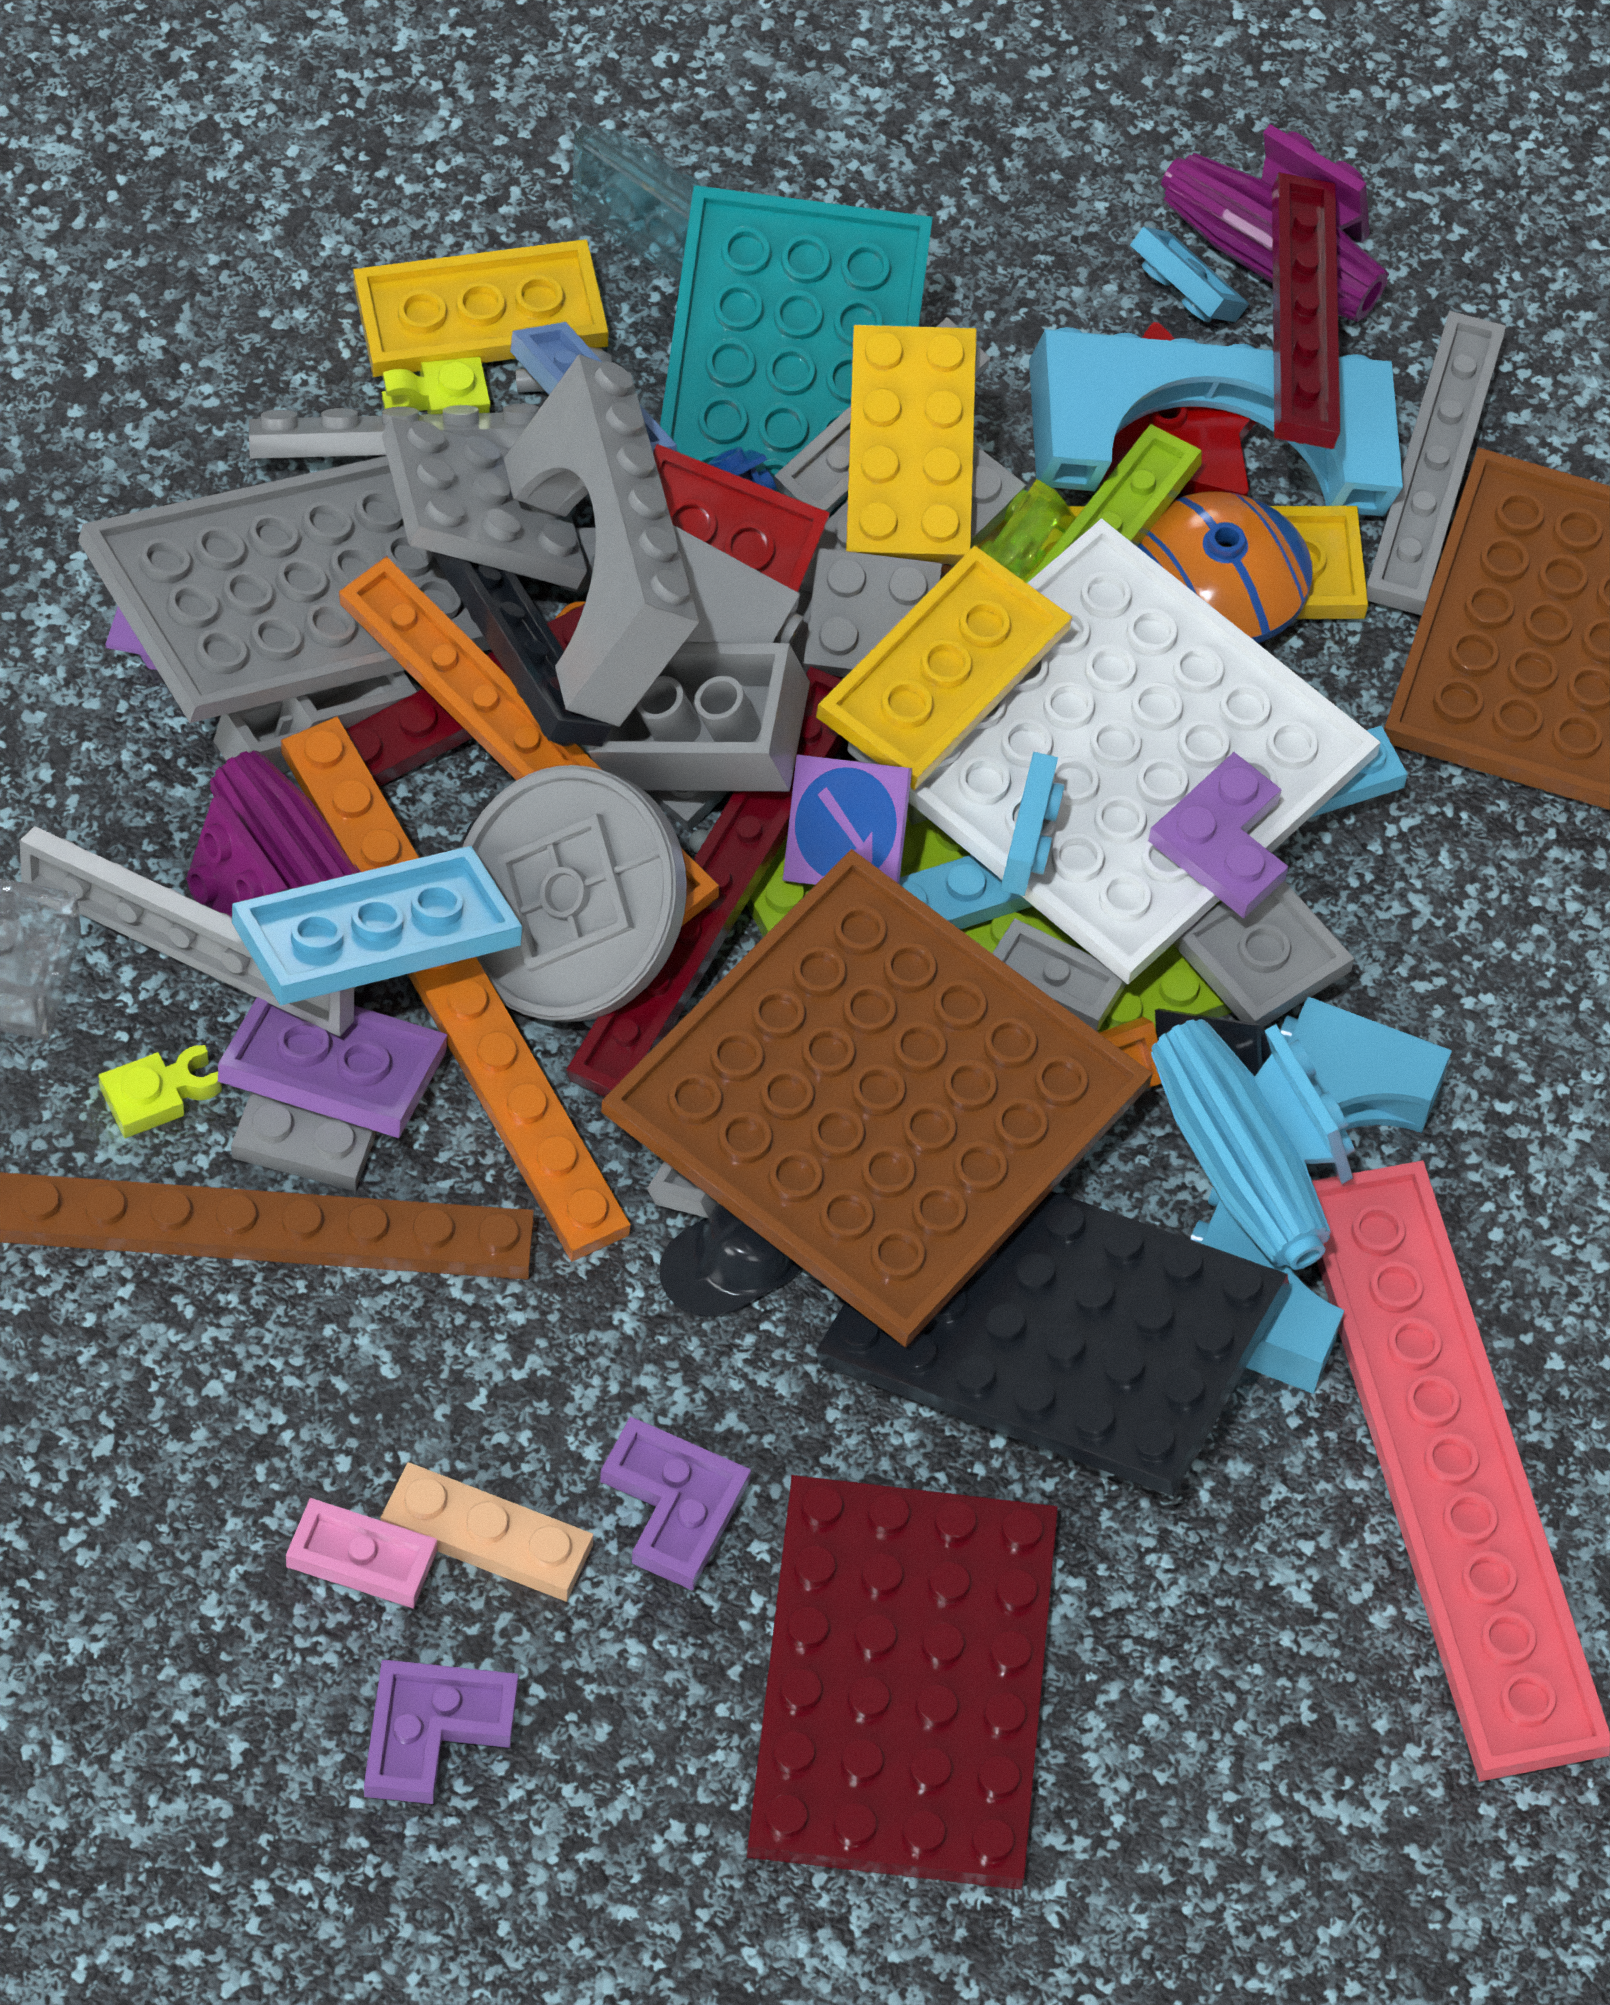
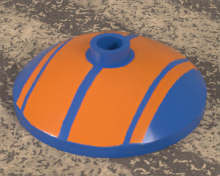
(1256, 581)

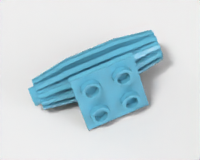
(1257, 1134)

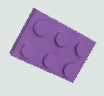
(362, 1077)

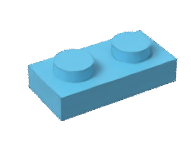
(1174, 263)
(1039, 802)

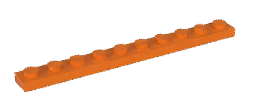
(467, 1010)

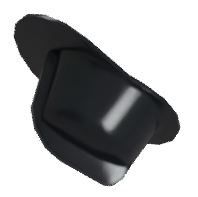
(721, 1266)

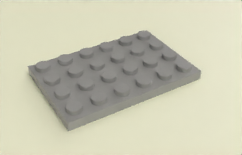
(247, 582)

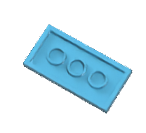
(376, 925)

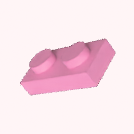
(361, 1553)

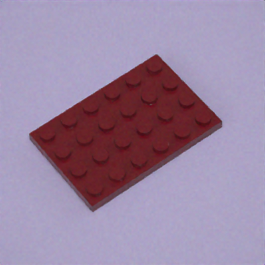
(904, 1683)

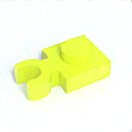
(152, 1094)

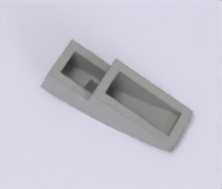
(266, 725)

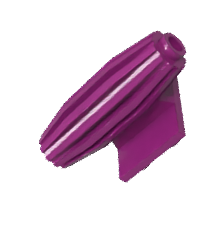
(1236, 212)
(260, 837)

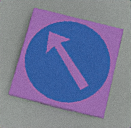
(842, 809)

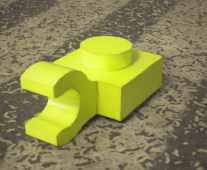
(438, 386)

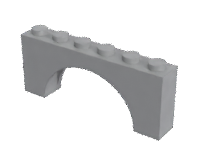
(639, 597)

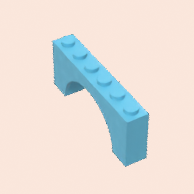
(1100, 383)
(1376, 1080)

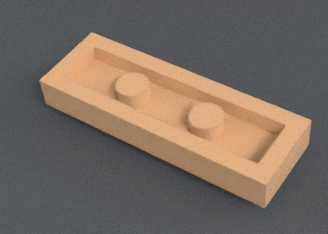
(490, 1531)

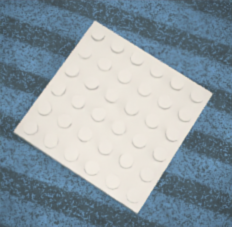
(1138, 713)

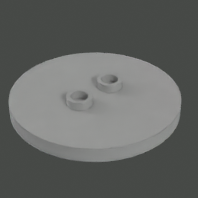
(591, 883)

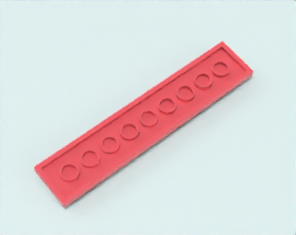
(1456, 1478)

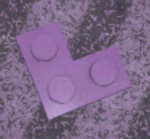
(1211, 839)
(691, 1493)
(422, 1708)

